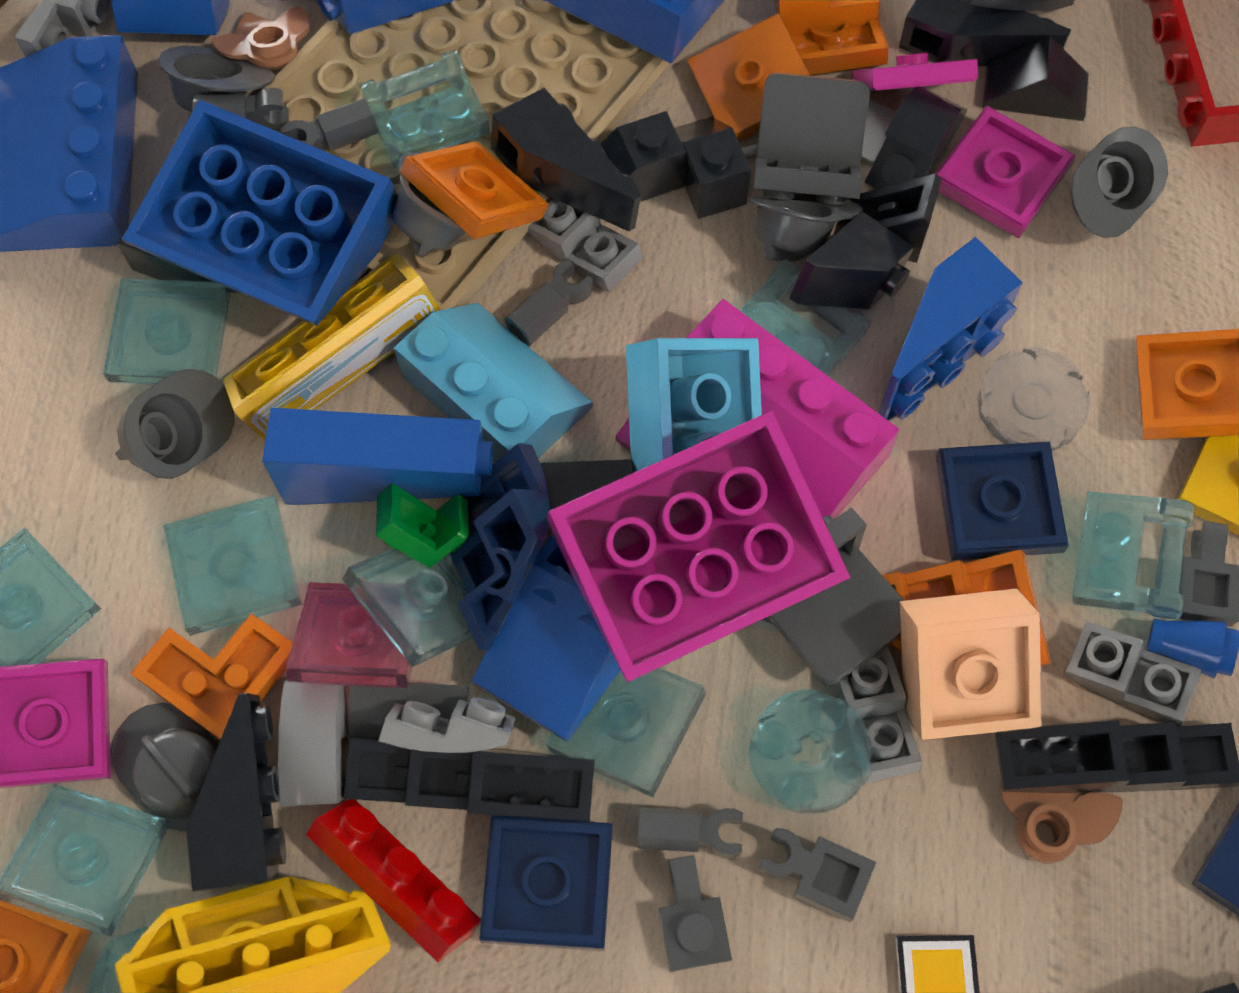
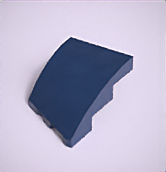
(503, 540)

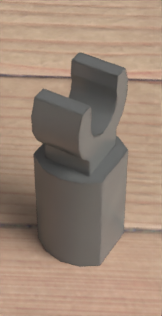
(263, 108)
(335, 127)
(548, 304)
(686, 830)

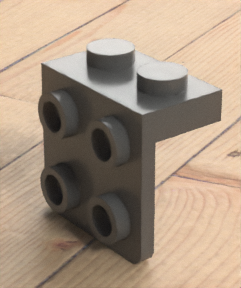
(811, 137)
(849, 620)

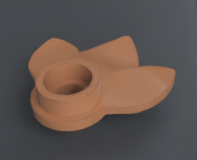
(264, 41)
(1072, 816)

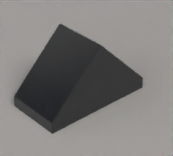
(1037, 81)
(903, 208)

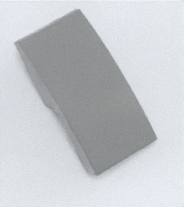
(59, 20)
(586, 242)
(1132, 677)
(880, 702)
(472, 727)
(310, 743)

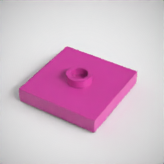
(915, 71)
(1003, 171)
(54, 723)

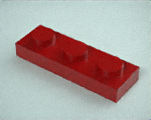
(394, 878)

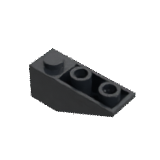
(968, 32)
(557, 158)
(232, 821)

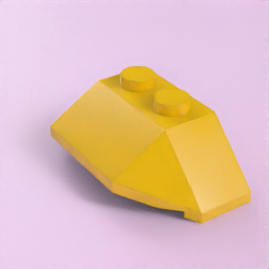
(259, 940)

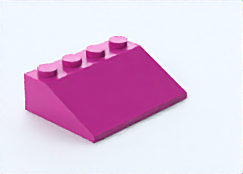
(828, 428)
(697, 546)

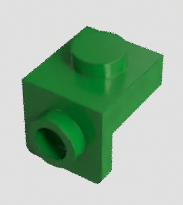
(418, 528)

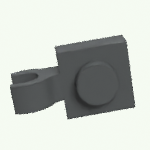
(1208, 582)
(693, 927)

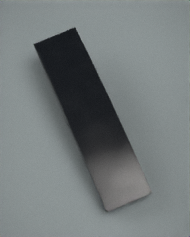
(1117, 757)
(471, 781)

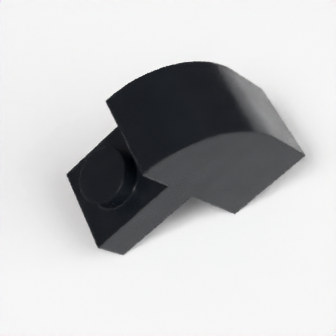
(915, 138)

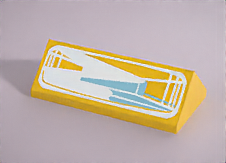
(321, 360)

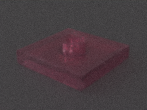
(343, 643)

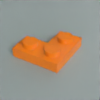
(208, 686)

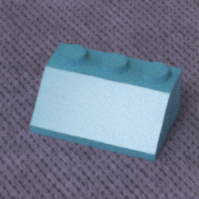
(485, 373)
(688, 392)

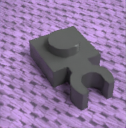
(828, 876)

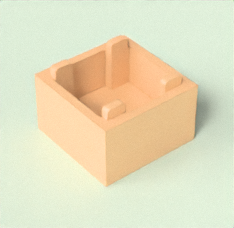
(971, 663)

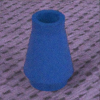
(1196, 643)

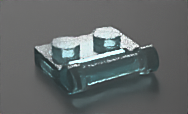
(431, 121)
(798, 333)
(1112, 553)

